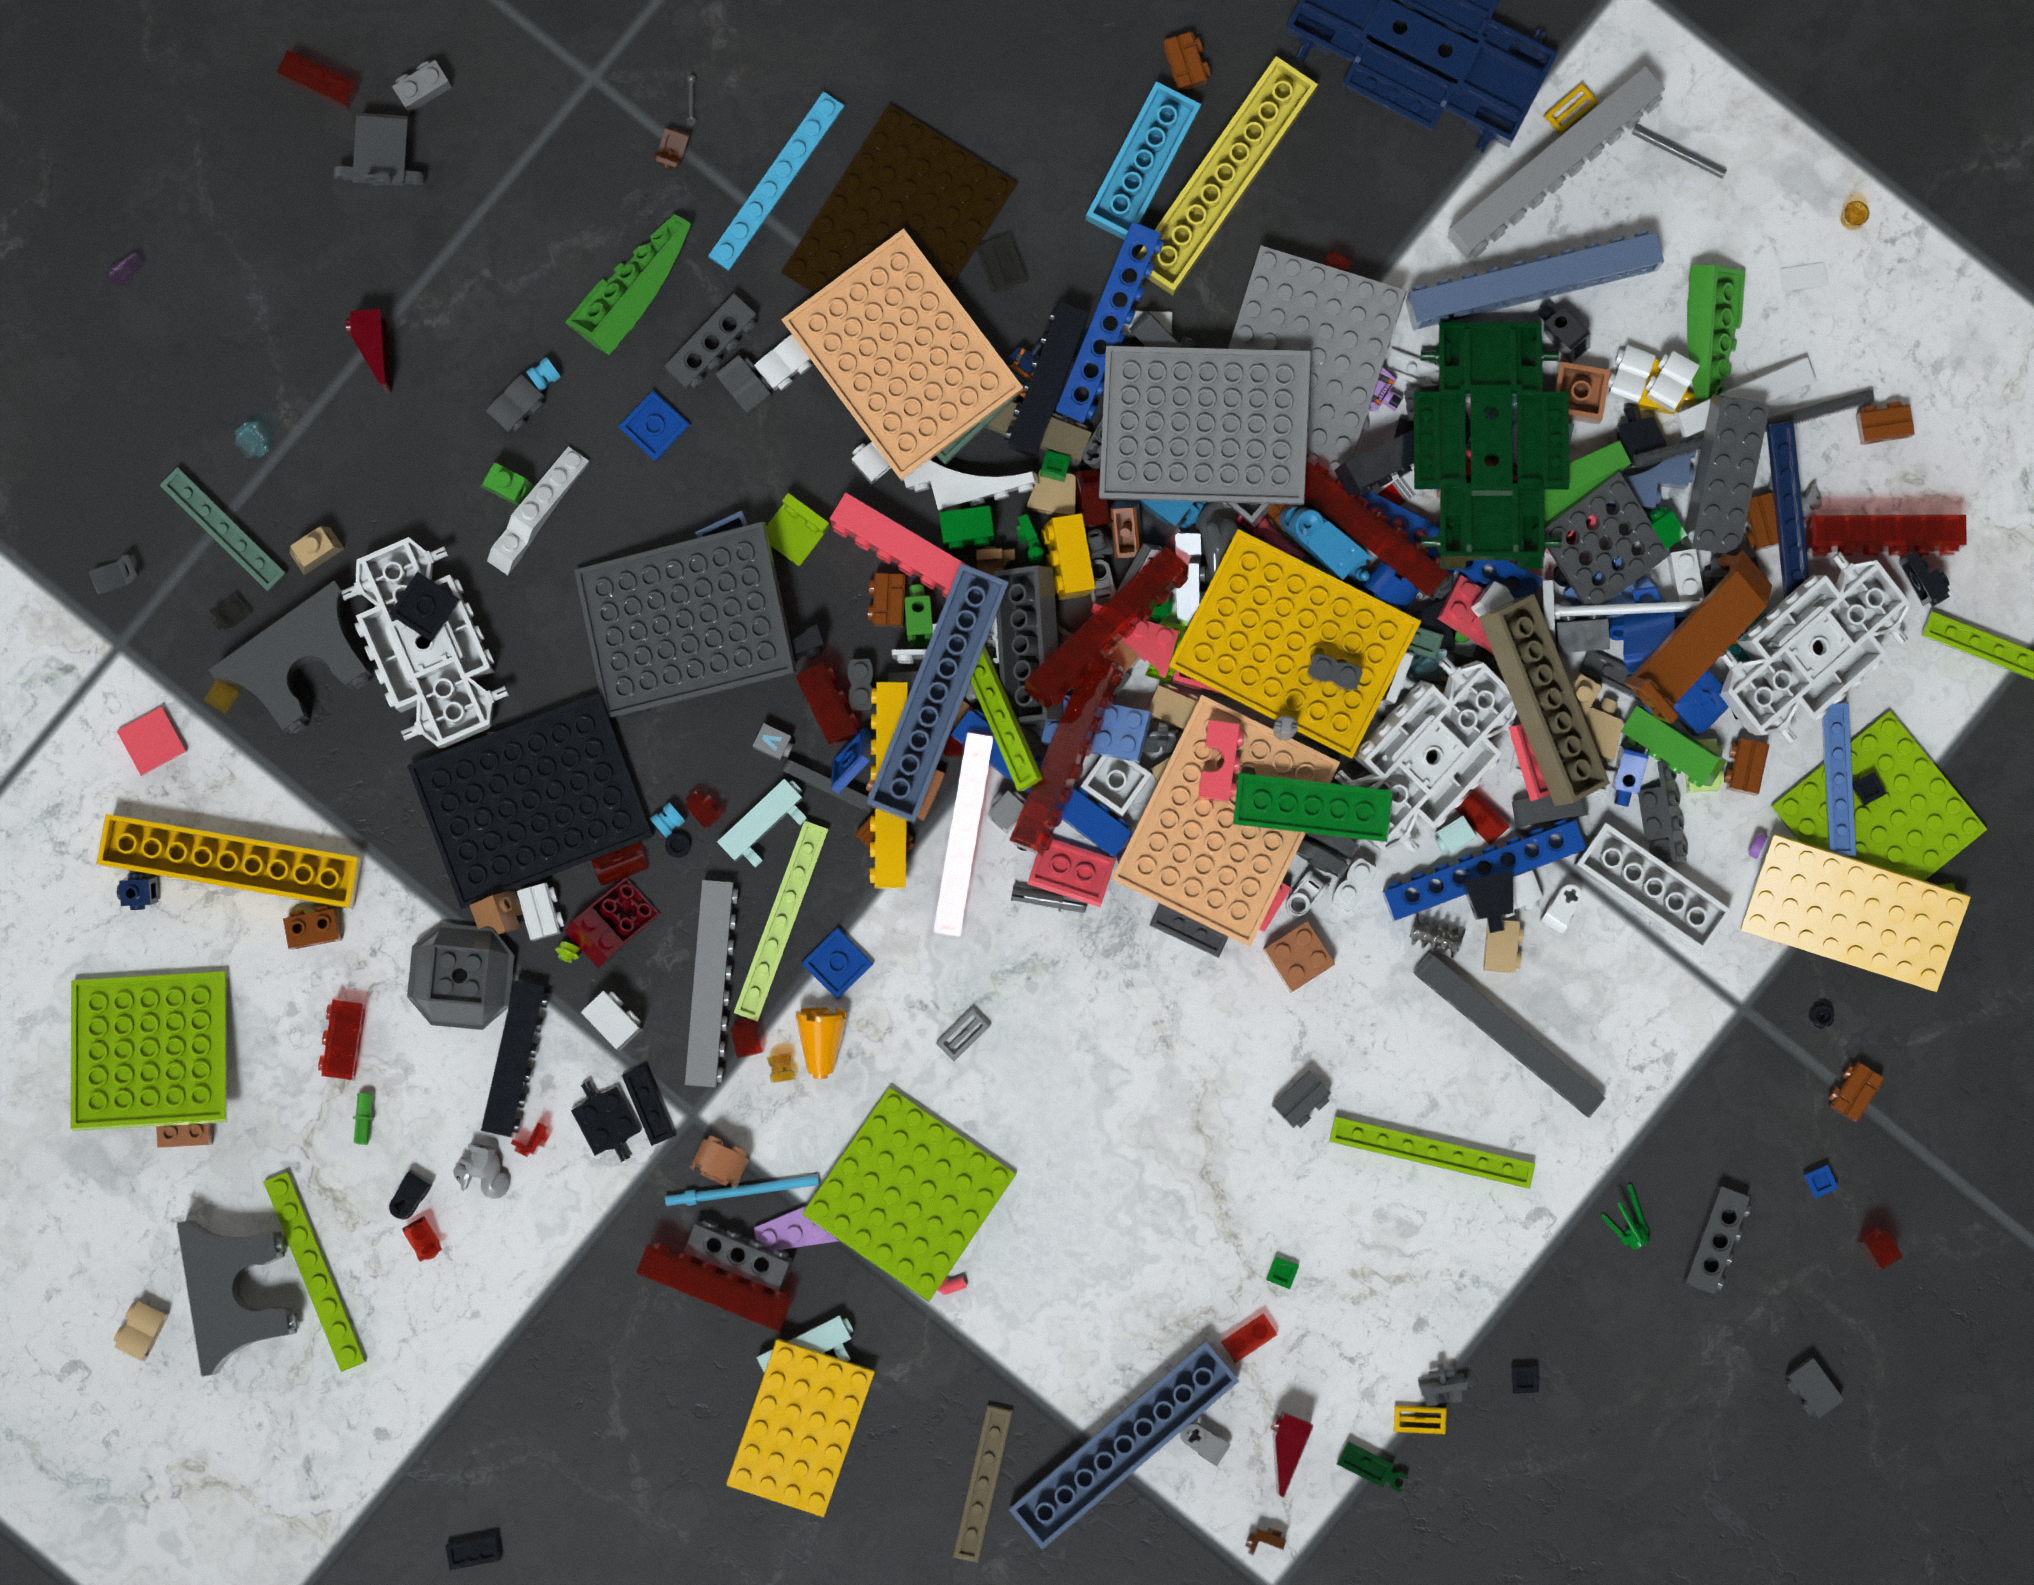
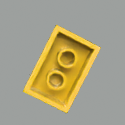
(1068, 556)

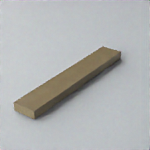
(982, 1483)

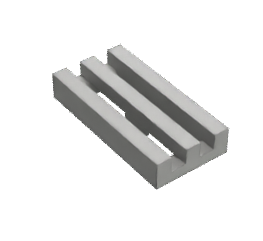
(979, 1019)

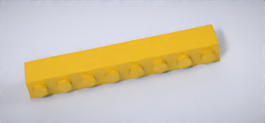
(889, 830)

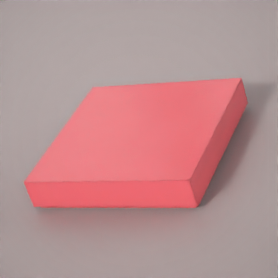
(151, 741)

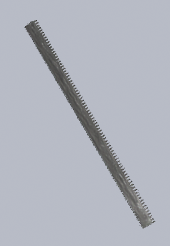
(1800, 415)

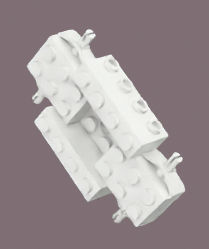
(1784, 670)
(433, 678)
(1452, 724)

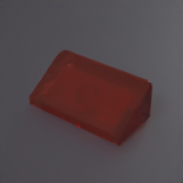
(1482, 817)
(620, 864)

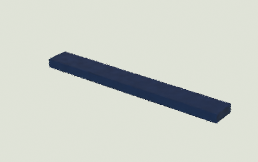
(1787, 505)

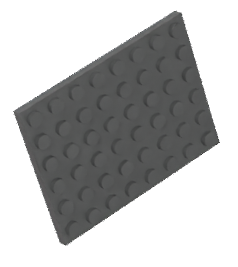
(685, 620)

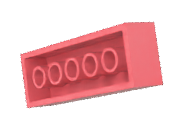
(895, 544)

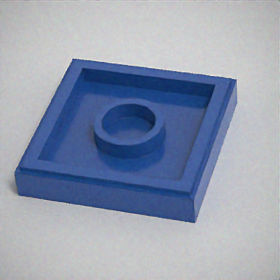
(654, 426)
(851, 760)
(837, 963)

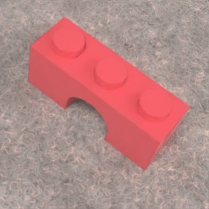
(1225, 739)

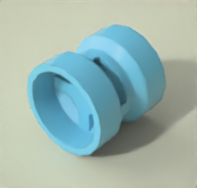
(543, 374)
(667, 820)

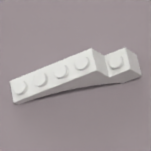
(959, 489)
(535, 510)

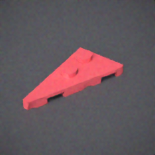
(1151, 643)

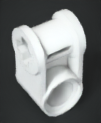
(1306, 893)
(1559, 912)

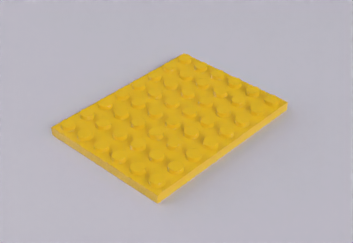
(1268, 621)

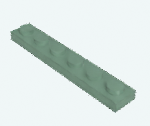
(223, 529)

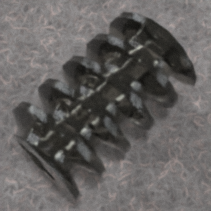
(1436, 935)

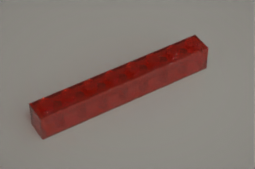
(1373, 531)
(1106, 629)
(1065, 757)

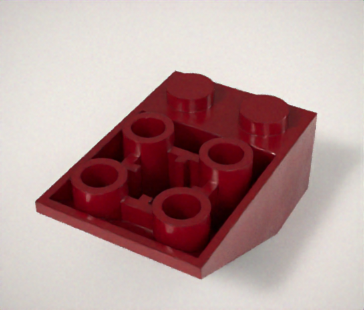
(611, 922)

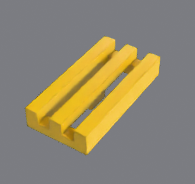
(1555, 123)
(1397, 1419)

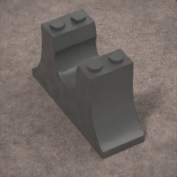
(272, 658)
(213, 1278)

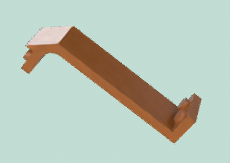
(1702, 636)

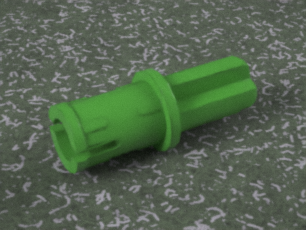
(363, 1118)

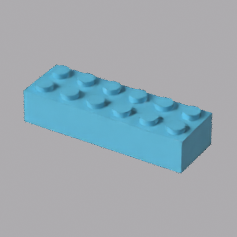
(1143, 160)

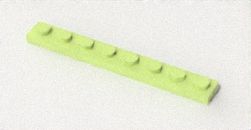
(781, 921)

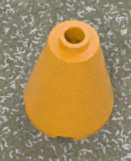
(820, 1038)

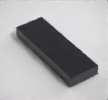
(648, 1105)

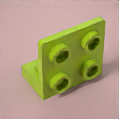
(795, 530)

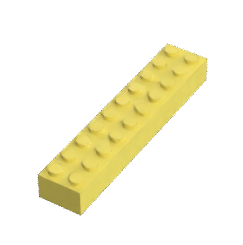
(1228, 171)

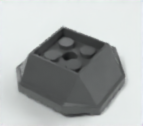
(488, 981)

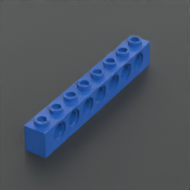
(1137, 235)
(1527, 582)
(1570, 844)

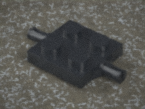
(605, 1121)

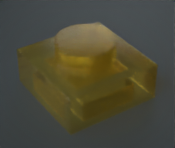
(221, 697)

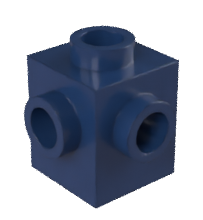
(137, 891)

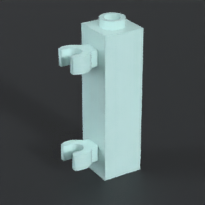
(762, 819)
(821, 1339)

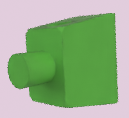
(506, 484)
(918, 623)

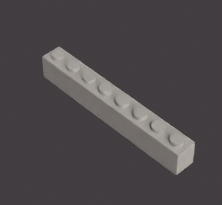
(710, 984)

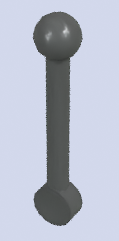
(691, 121)

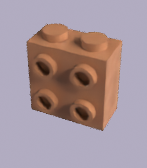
(184, 1135)

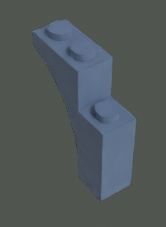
(1670, 473)

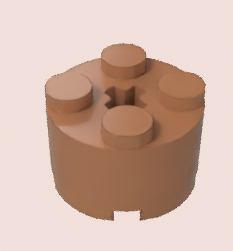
(719, 1162)

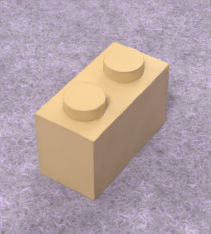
(1172, 707)
(1502, 948)

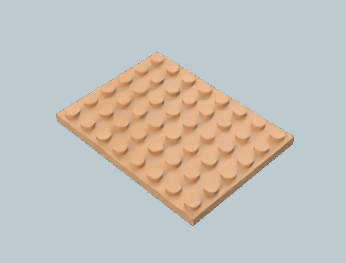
(902, 354)
(1189, 848)

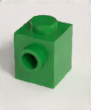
(1666, 526)

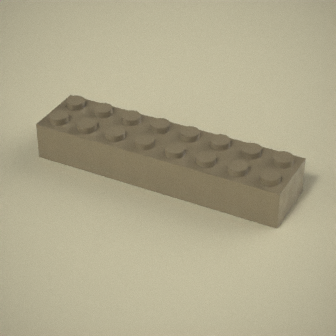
(1544, 700)

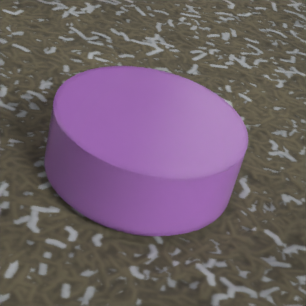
(1757, 845)

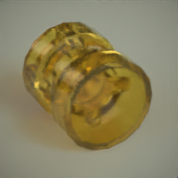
(1857, 211)
(781, 1062)

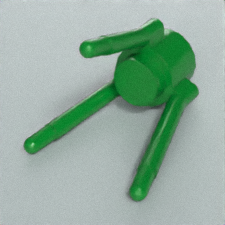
(1636, 1234)

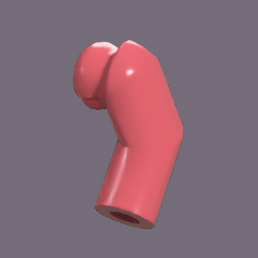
(950, 1286)

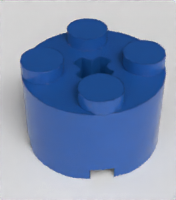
(1389, 587)

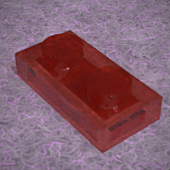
(1249, 1338)

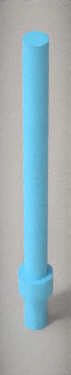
(691, 1197)

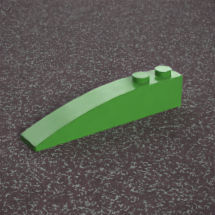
(621, 300)
(1712, 319)
(1585, 475)

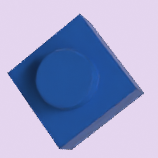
(1820, 1181)

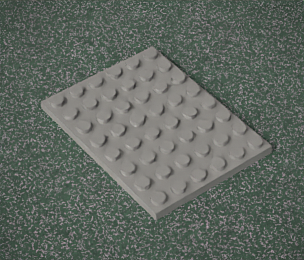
(1345, 326)
(1205, 425)

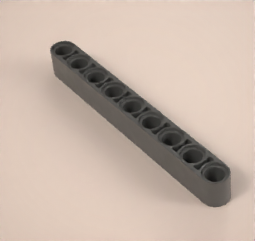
(1509, 1035)

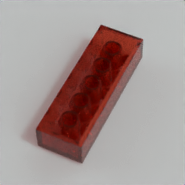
(1885, 534)
(714, 1287)

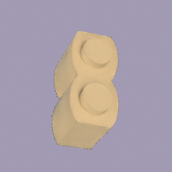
(140, 1330)

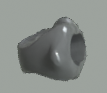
(1215, 538)

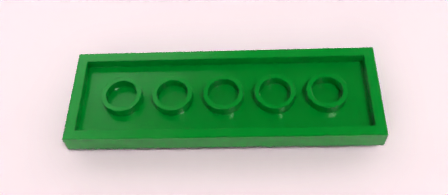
(1313, 807)

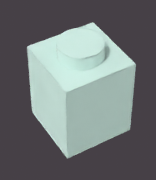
(1454, 836)

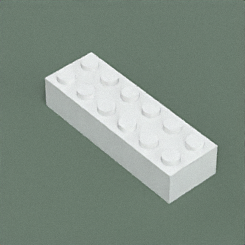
(1653, 888)

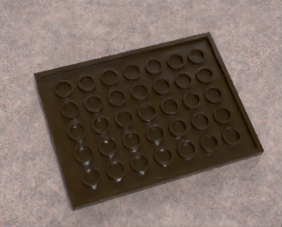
(896, 182)

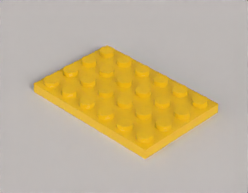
(800, 1427)

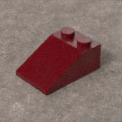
(369, 333)
(1288, 1445)

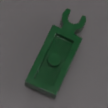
(1369, 1466)

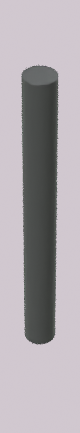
(1679, 152)

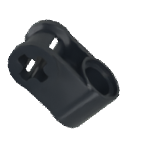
(413, 1191)

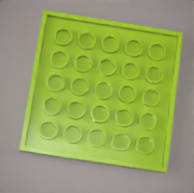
(1909, 828)
(148, 1051)
(909, 1194)

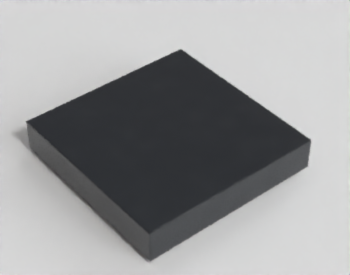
(425, 607)

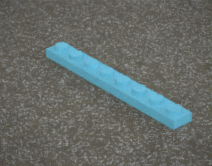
(776, 181)

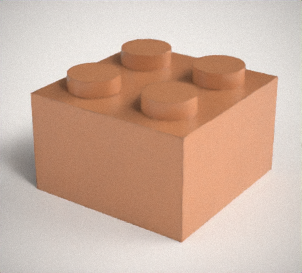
(1585, 389)
(1299, 957)

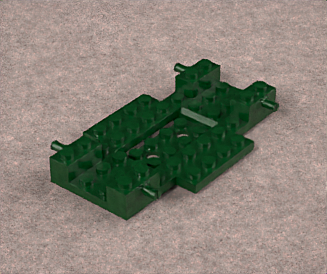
(1491, 513)

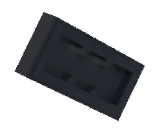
(473, 1552)

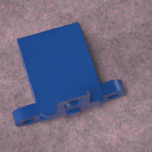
(1643, 631)
(1700, 704)

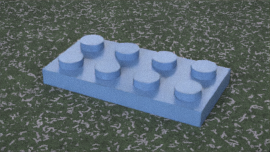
(1121, 733)

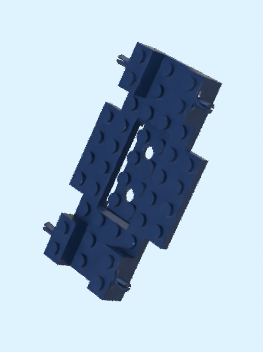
(1494, 76)

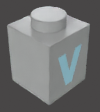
(773, 742)

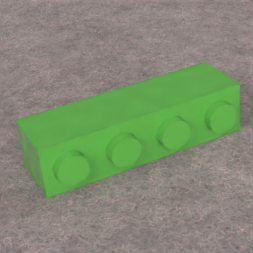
(1673, 746)

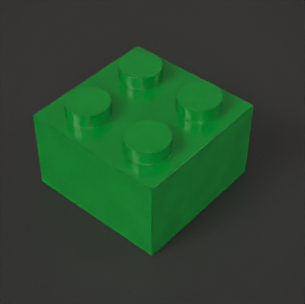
(966, 528)

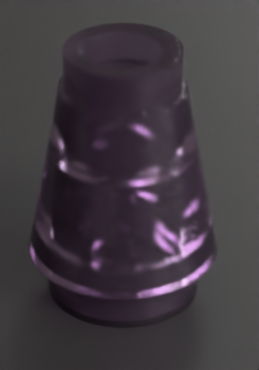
(123, 270)

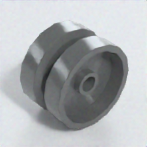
(1324, 853)

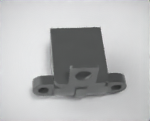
(379, 152)

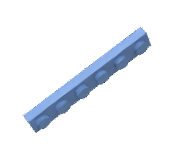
(1838, 780)

